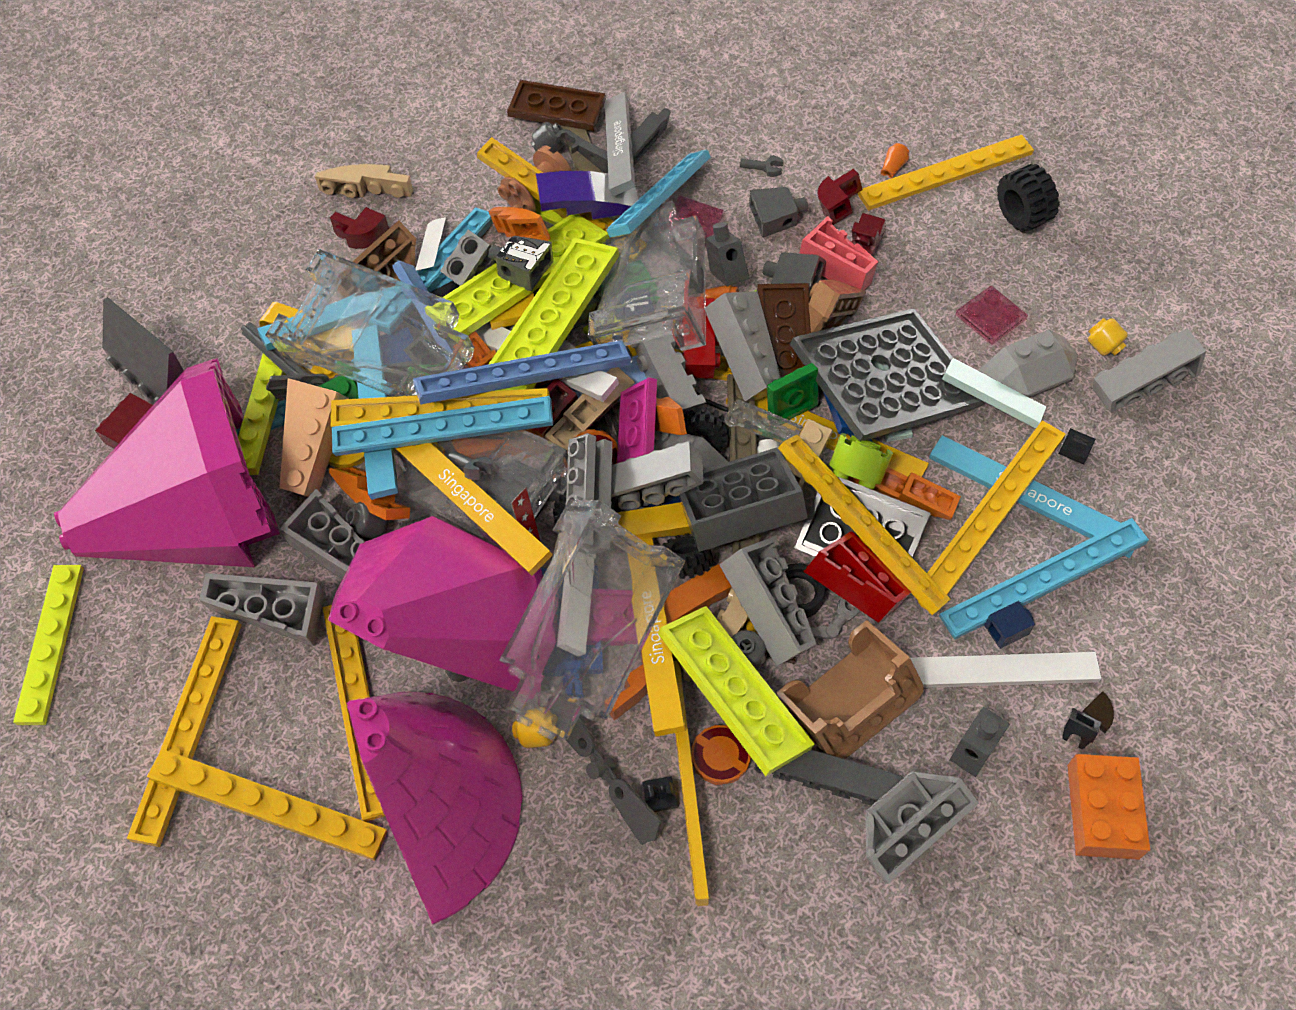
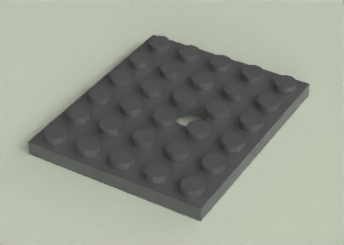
(891, 399)

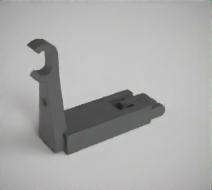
(641, 140)

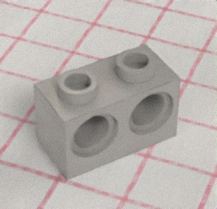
(465, 258)

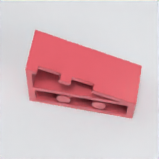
(844, 260)

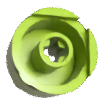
(860, 461)

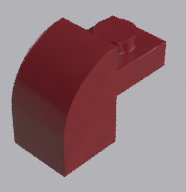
(835, 195)
(361, 231)
(868, 232)

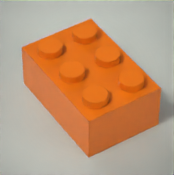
(1108, 807)

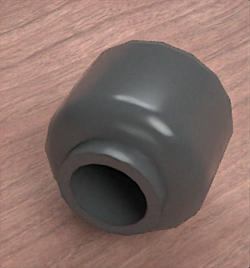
(546, 136)
(364, 523)
(752, 641)

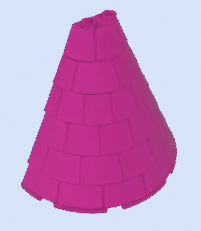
(444, 791)

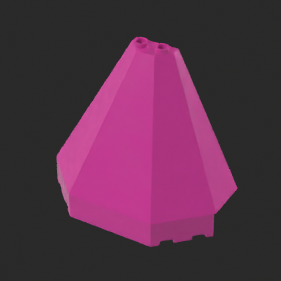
(174, 484)
(437, 598)

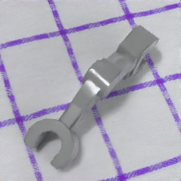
(842, 615)

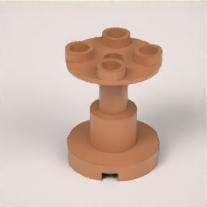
(516, 193)

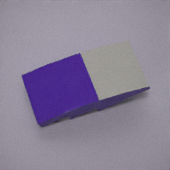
(582, 193)

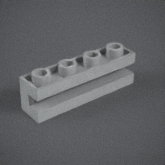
(589, 469)

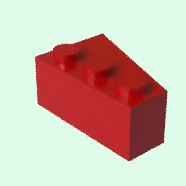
(703, 360)
(858, 577)

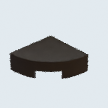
(1101, 710)

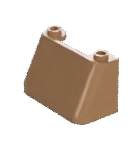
(856, 694)

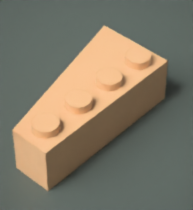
(306, 437)

